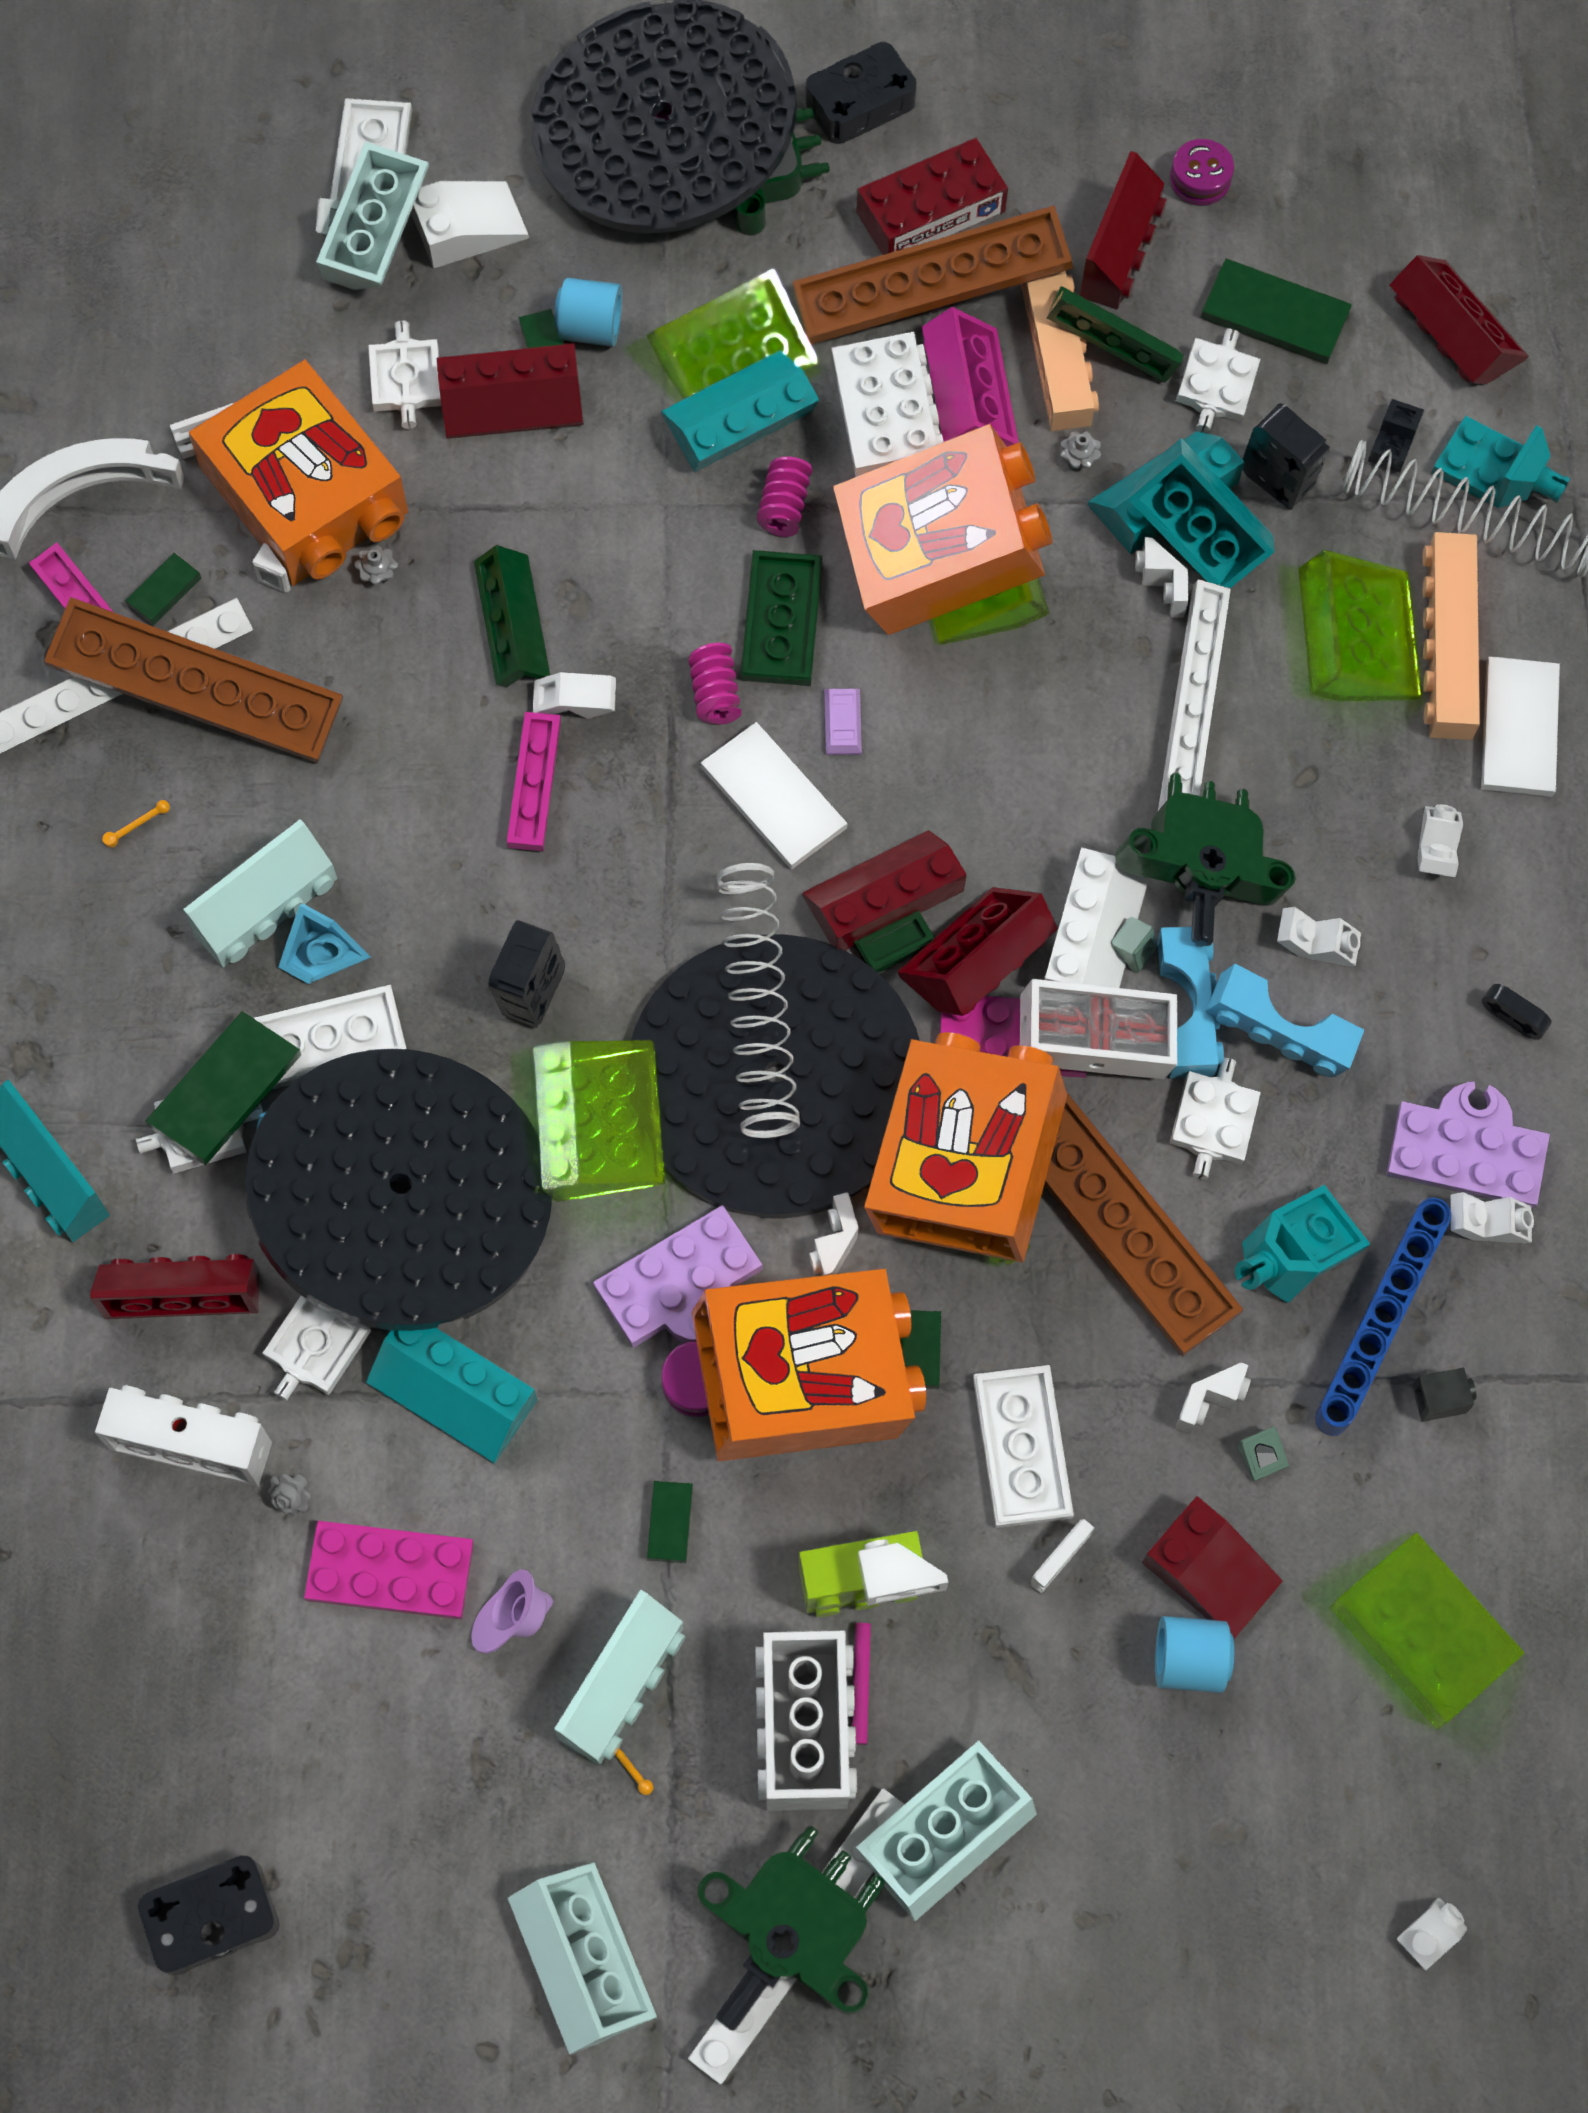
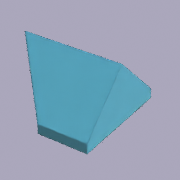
(318, 947)

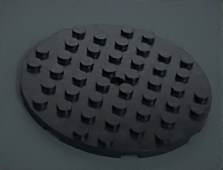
(653, 175)
(846, 1066)
(383, 1256)

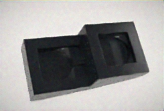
(1396, 434)

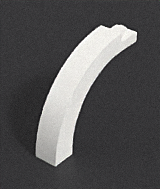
(74, 469)

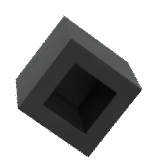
(1444, 1394)

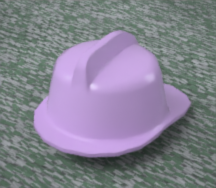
(512, 1612)

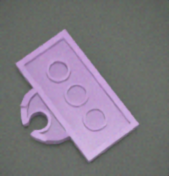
(1469, 1147)
(668, 1279)

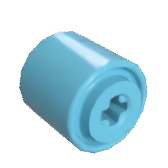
(588, 311)
(1193, 1654)

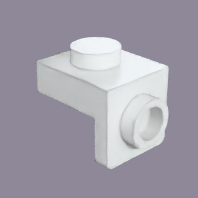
(1433, 1933)

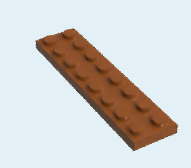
(932, 274)
(193, 680)
(1135, 1235)

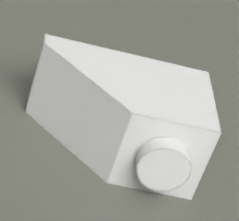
(896, 1573)

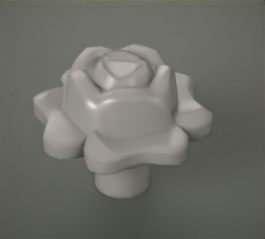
(1080, 450)
(376, 565)
(289, 1493)

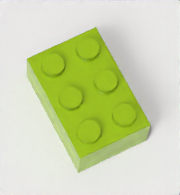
(833, 1575)

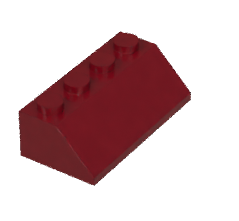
(1123, 233)
(1456, 320)
(510, 391)
(886, 889)
(979, 949)
(176, 1288)

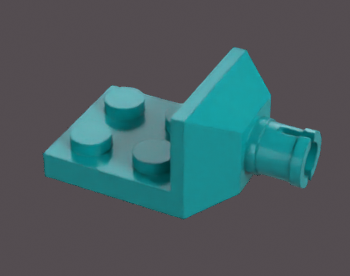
(1499, 462)
(1299, 1244)

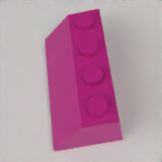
(968, 376)

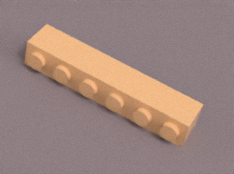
(1059, 357)
(1452, 636)

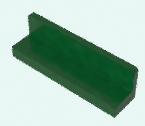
(1114, 335)
(511, 615)

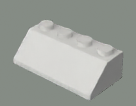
(1094, 912)

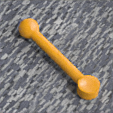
(111, 839)
(645, 1786)

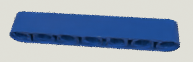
(1371, 1328)

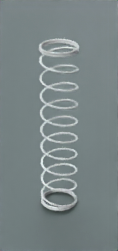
(1360, 456)
(738, 889)

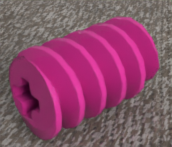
(784, 496)
(714, 684)

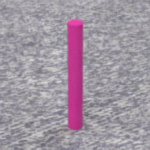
(861, 1681)

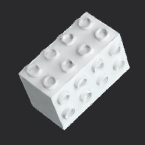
(886, 400)
(805, 1721)

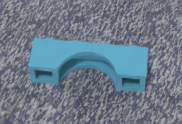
(1189, 968)
(1244, 1003)

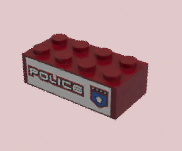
(932, 198)

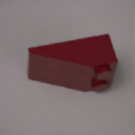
(1212, 1567)

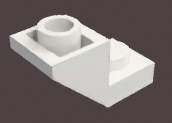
(1162, 569)
(580, 693)
(1440, 840)
(1323, 940)
(1491, 1220)
(833, 1249)
(1219, 1389)

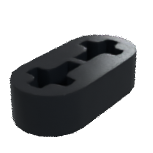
(1516, 1011)

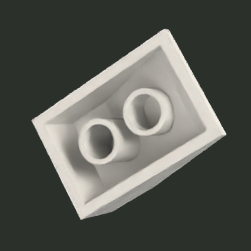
(466, 219)

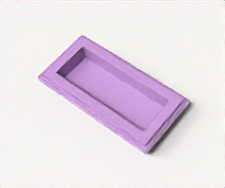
(843, 722)

